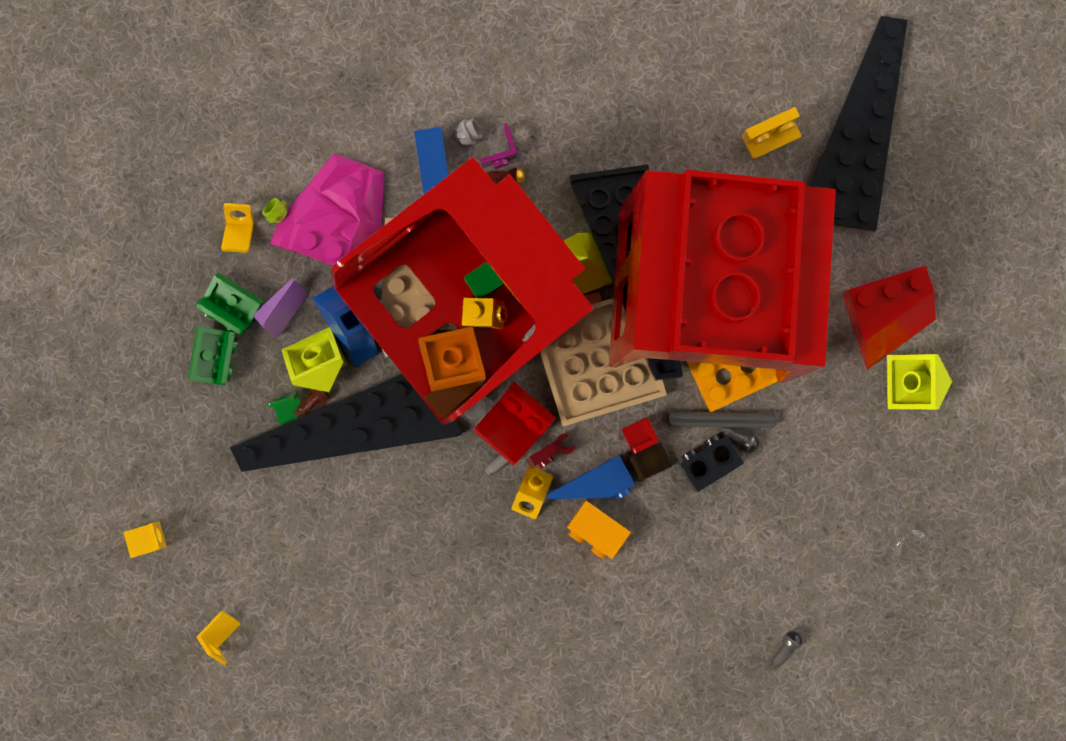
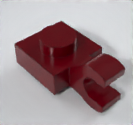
(544, 456)

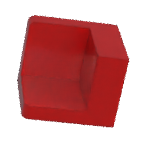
(640, 435)

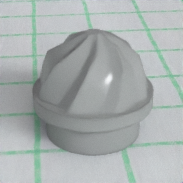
(467, 132)

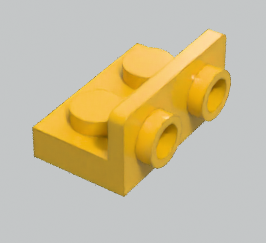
(772, 133)

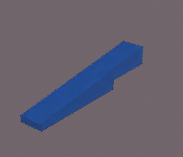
(431, 157)

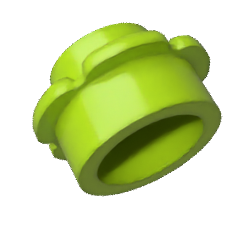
(275, 210)

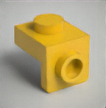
(484, 312)

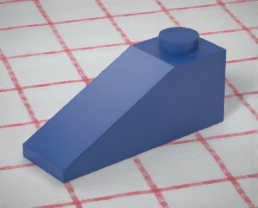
(601, 482)

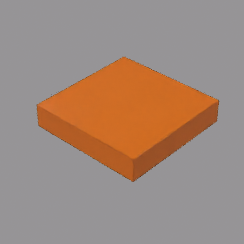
(452, 359)

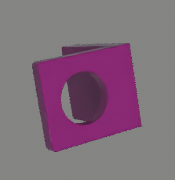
(501, 159)

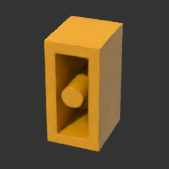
(598, 530)

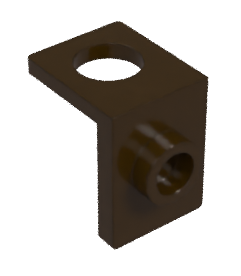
(649, 461)

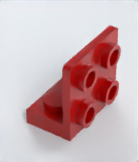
(514, 424)

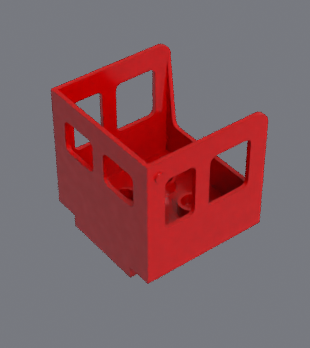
(442, 241)
(724, 272)

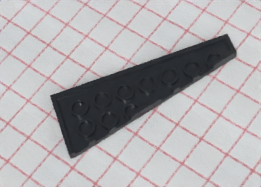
(861, 136)
(600, 200)
(364, 421)

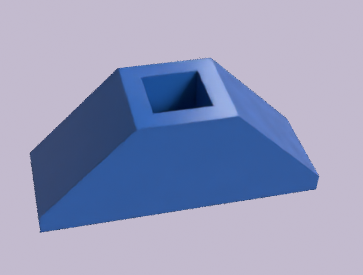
(346, 327)

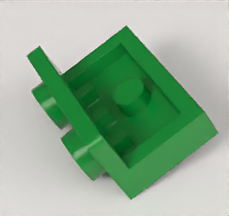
(229, 304)
(212, 356)

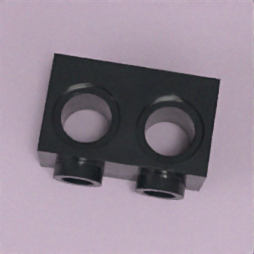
(713, 469)

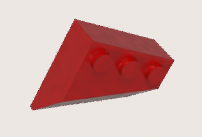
(890, 312)

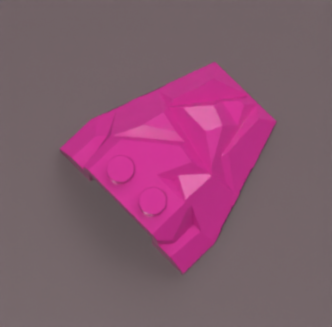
(333, 211)

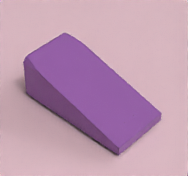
(281, 308)

